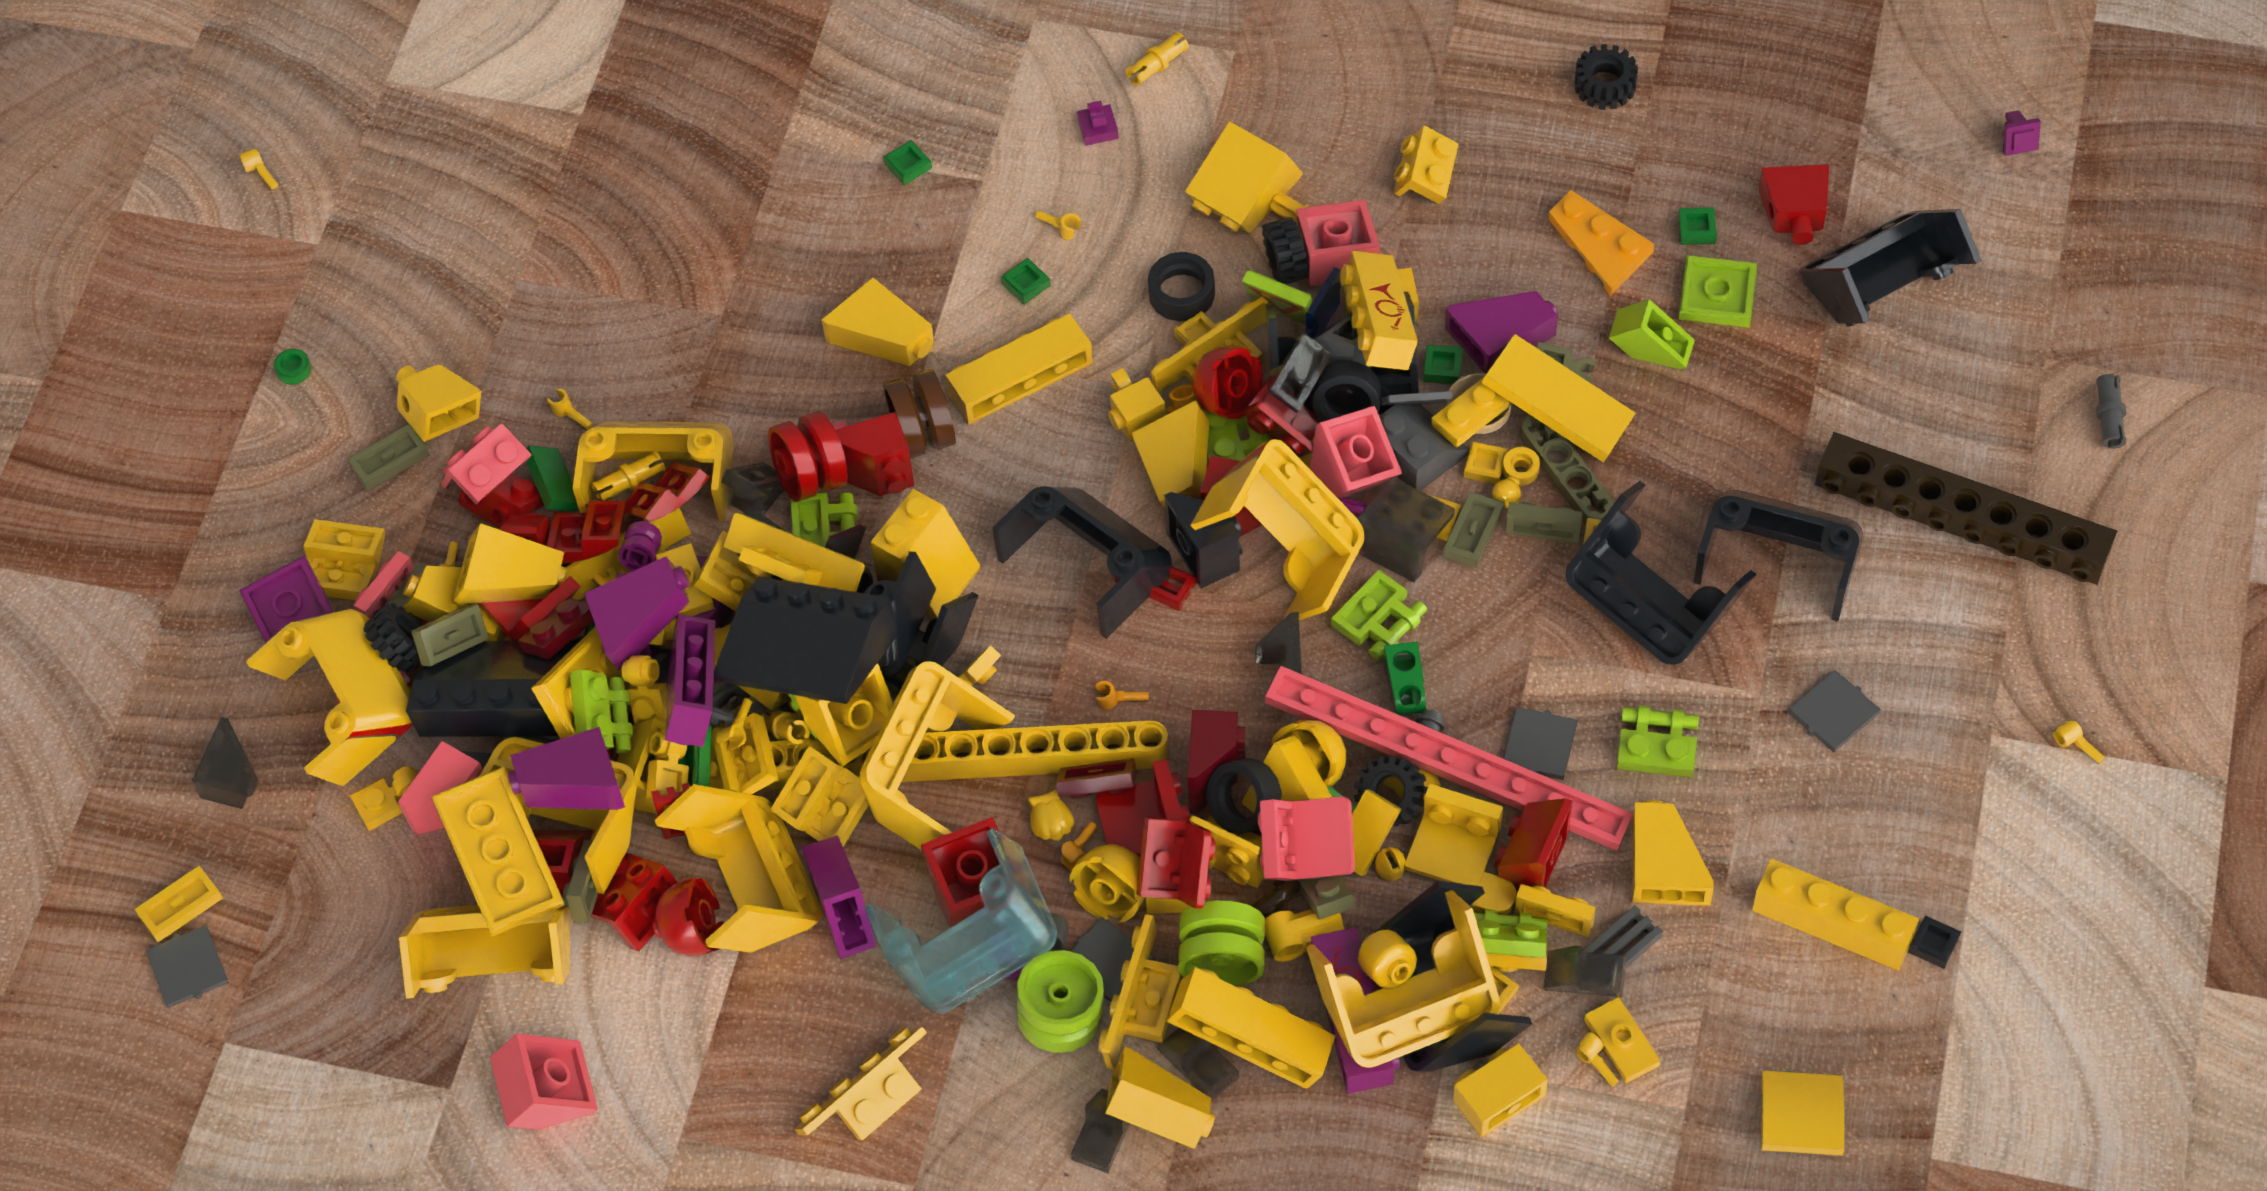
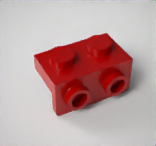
(509, 498)

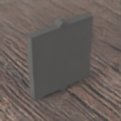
(1416, 399)
(1834, 711)
(1541, 742)
(1108, 950)
(187, 966)

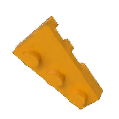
(1602, 241)

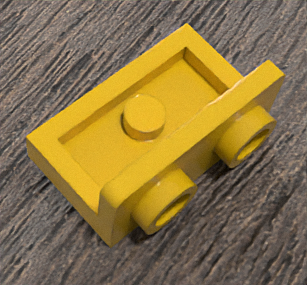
(1426, 164)

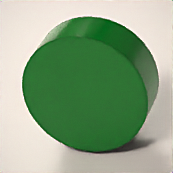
(292, 366)

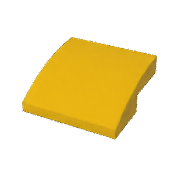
(344, 556)
(747, 766)
(822, 797)
(1802, 1113)

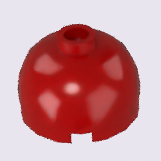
(1227, 380)
(687, 917)

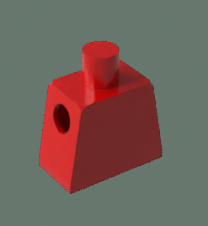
(1795, 199)

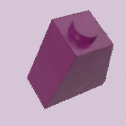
(1489, 324)
(637, 607)
(567, 774)
(839, 896)

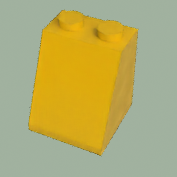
(1241, 179)
(928, 530)

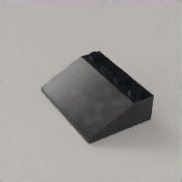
(805, 639)
(482, 693)

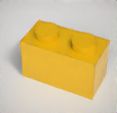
(1499, 1089)

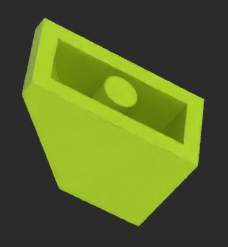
(1651, 335)

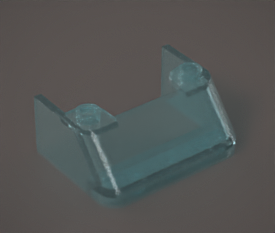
(982, 946)

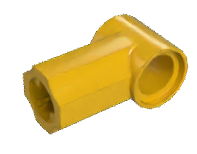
(1291, 933)

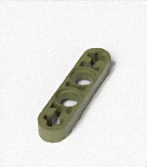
(1562, 472)

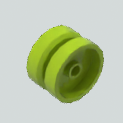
(1223, 940)
(1059, 1001)

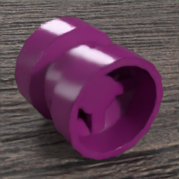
(639, 545)

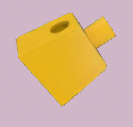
(436, 400)

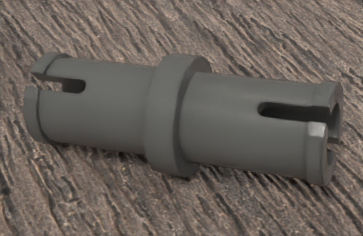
(2111, 411)

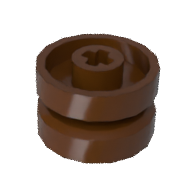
(925, 411)

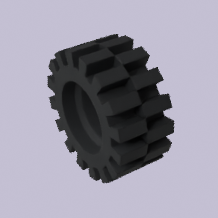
(1605, 61)
(1285, 250)
(393, 638)
(1409, 776)

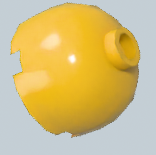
(1321, 744)
(1108, 882)

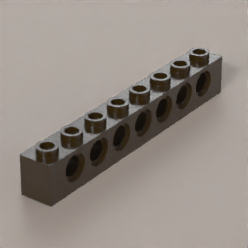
(1983, 503)

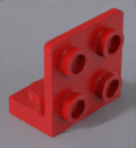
(1277, 420)
(633, 899)

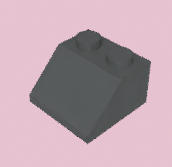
(1418, 446)

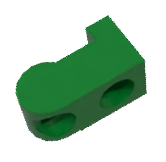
(1405, 678)

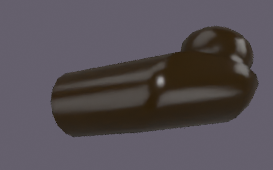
(1277, 898)

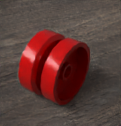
(807, 456)

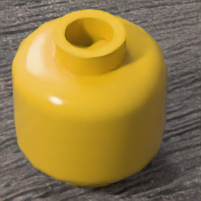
(1387, 959)

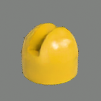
(1383, 867)

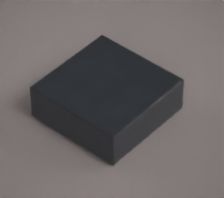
(1934, 942)

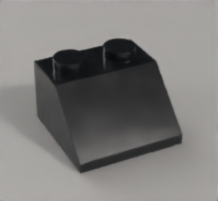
(1208, 551)

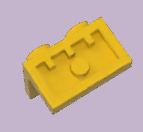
(1454, 837)
(1235, 853)

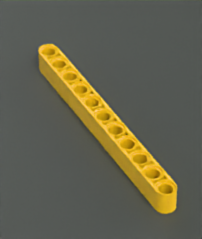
(1018, 744)

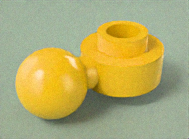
(1508, 489)

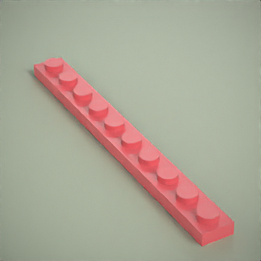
(1443, 755)

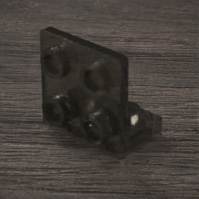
(1402, 527)

